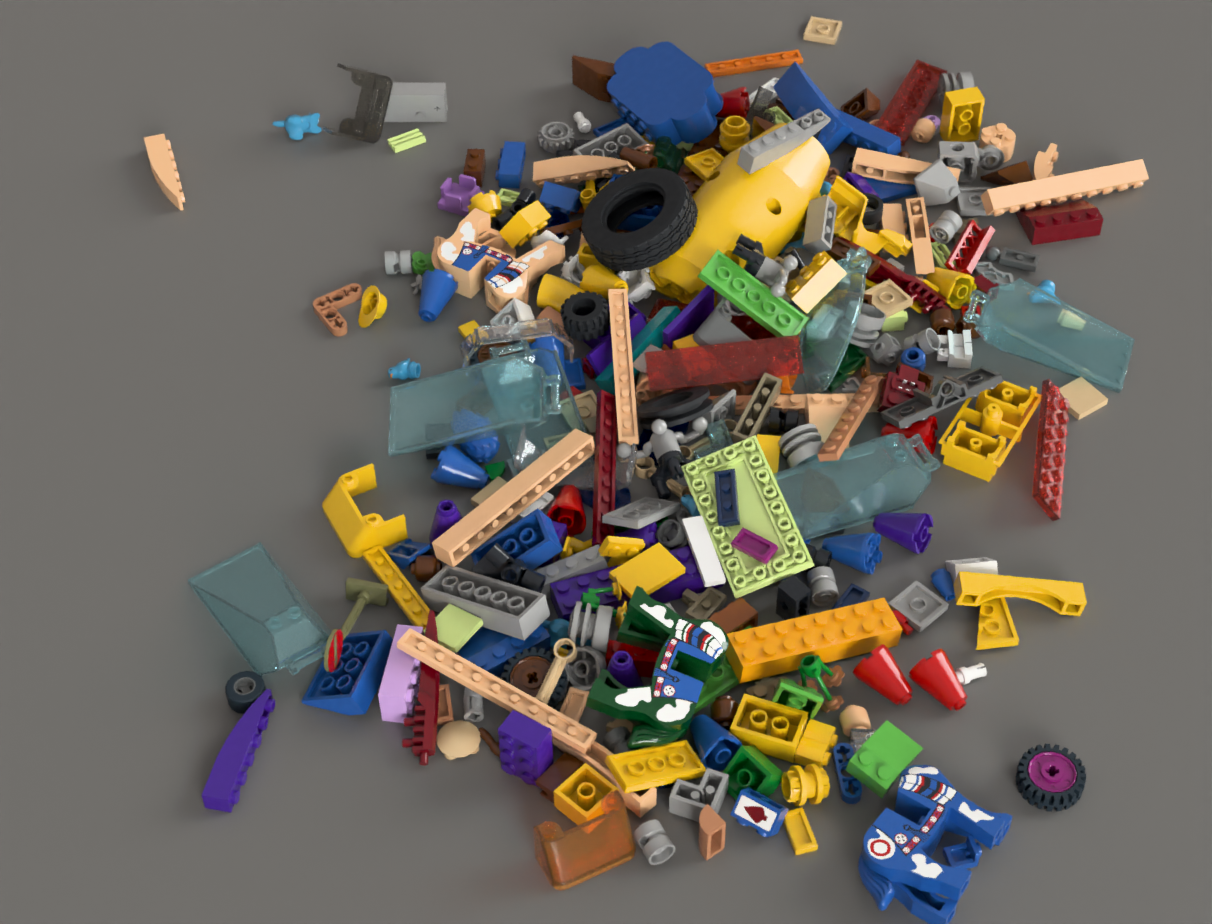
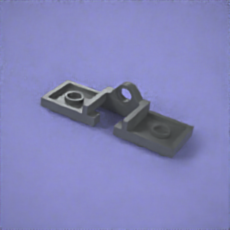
(945, 393)

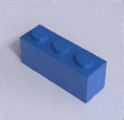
(511, 164)

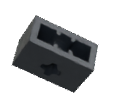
(792, 599)

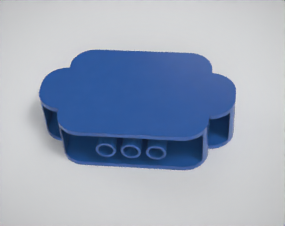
(665, 94)

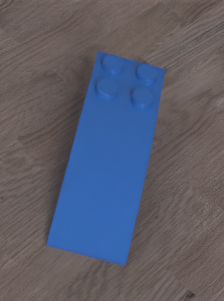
(802, 97)

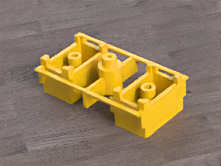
(998, 411)

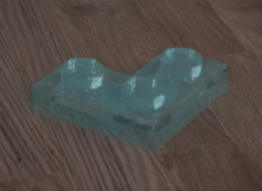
(718, 437)

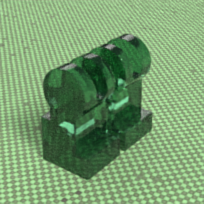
(669, 155)

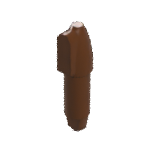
(489, 740)

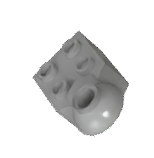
(968, 156)

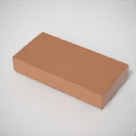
(445, 711)

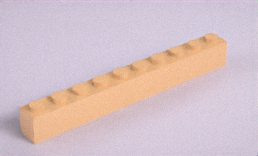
(1064, 187)
(513, 497)

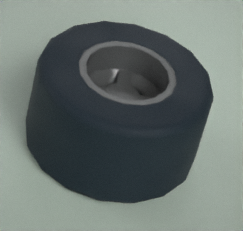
(244, 690)

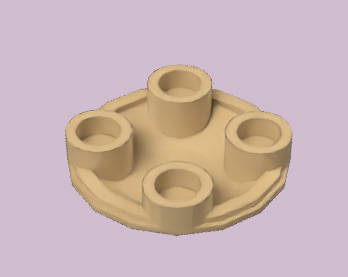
(458, 739)

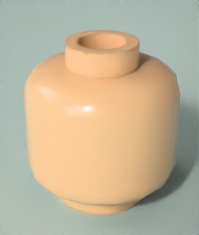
(924, 130)
(854, 717)

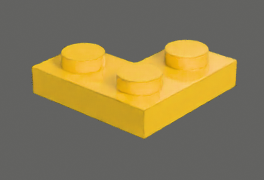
(620, 549)

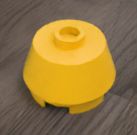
(488, 203)

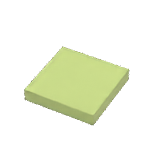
(455, 627)

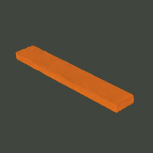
(754, 63)

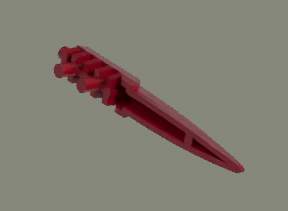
(909, 284)
(426, 717)

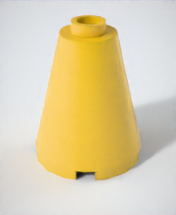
(600, 279)
(953, 286)

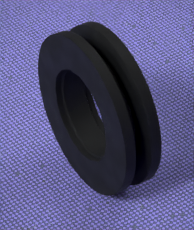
(676, 407)

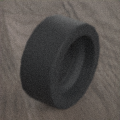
(874, 216)

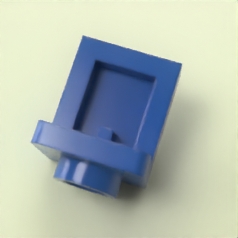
(963, 855)

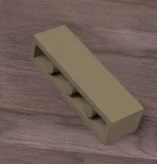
(757, 408)

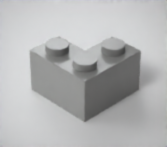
(690, 799)

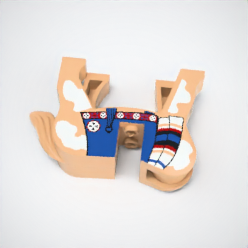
(479, 262)

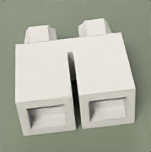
(956, 349)

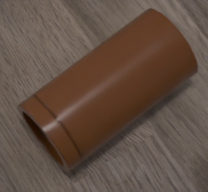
(638, 159)

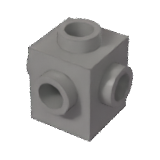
(886, 349)

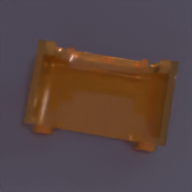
(587, 848)

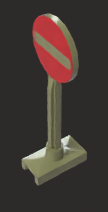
(363, 593)

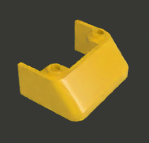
(356, 531)

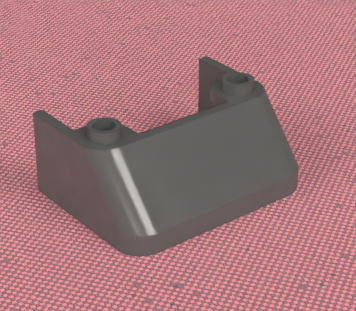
(719, 330)

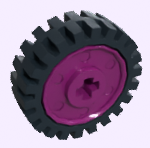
(1050, 777)

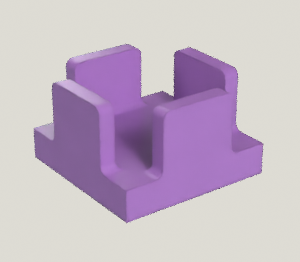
(457, 196)

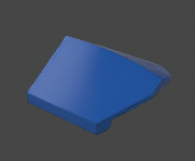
(407, 552)

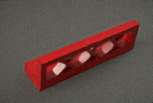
(972, 253)

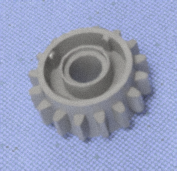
(555, 137)

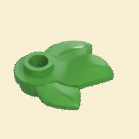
(422, 263)

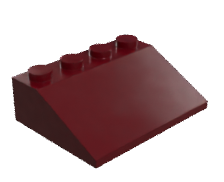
(1060, 221)

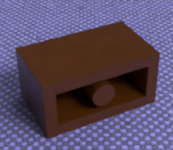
(475, 165)

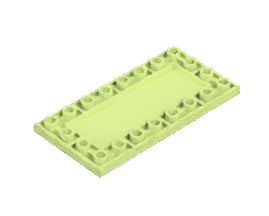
(760, 511)

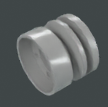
(949, 83)
(868, 323)
(801, 444)
(591, 626)

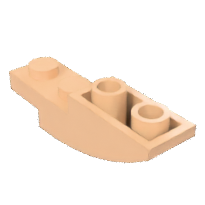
(1044, 163)

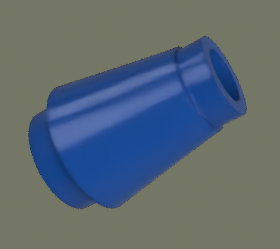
(943, 583)

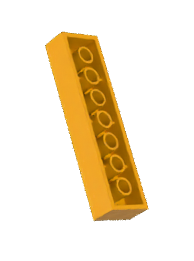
(829, 634)

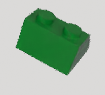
(752, 770)

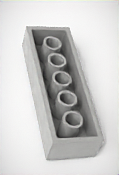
(498, 603)

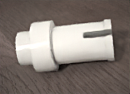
(582, 123)
(967, 674)

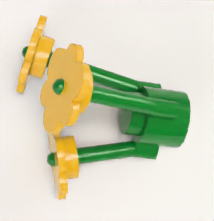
(591, 597)

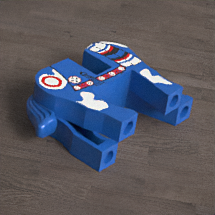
(901, 841)

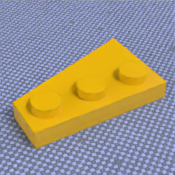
(995, 625)

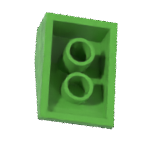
(798, 697)
(883, 758)

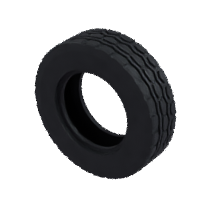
(652, 242)

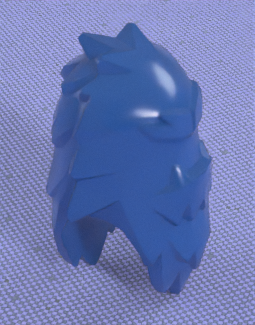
(481, 450)

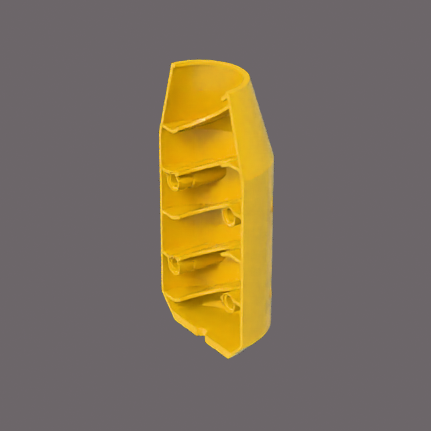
(760, 205)

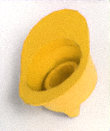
(372, 306)

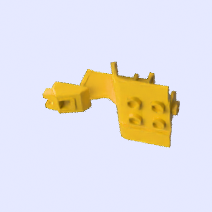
(849, 225)

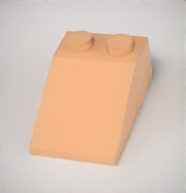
(824, 412)

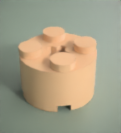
(1000, 137)

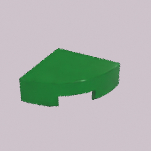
(495, 470)

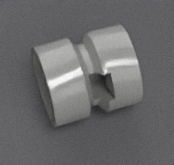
(945, 226)
(398, 262)
(925, 340)
(822, 586)
(654, 842)

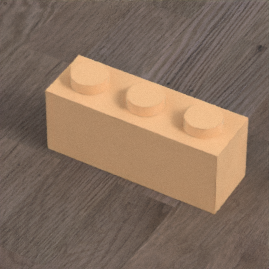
(893, 219)

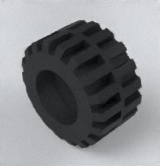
(585, 316)

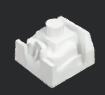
(638, 284)

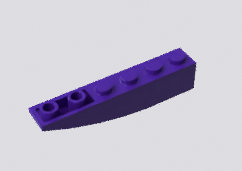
(236, 756)

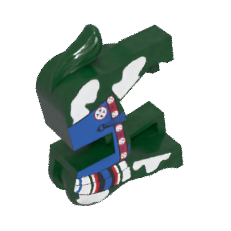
(668, 704)

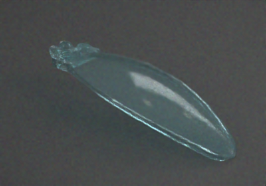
(832, 323)

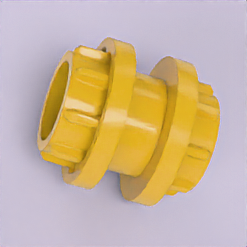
(734, 133)
(805, 784)

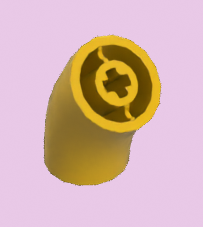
(555, 291)

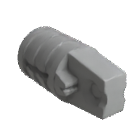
(473, 706)

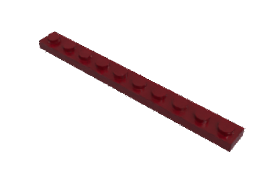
(604, 465)

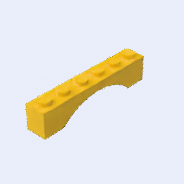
(1060, 596)

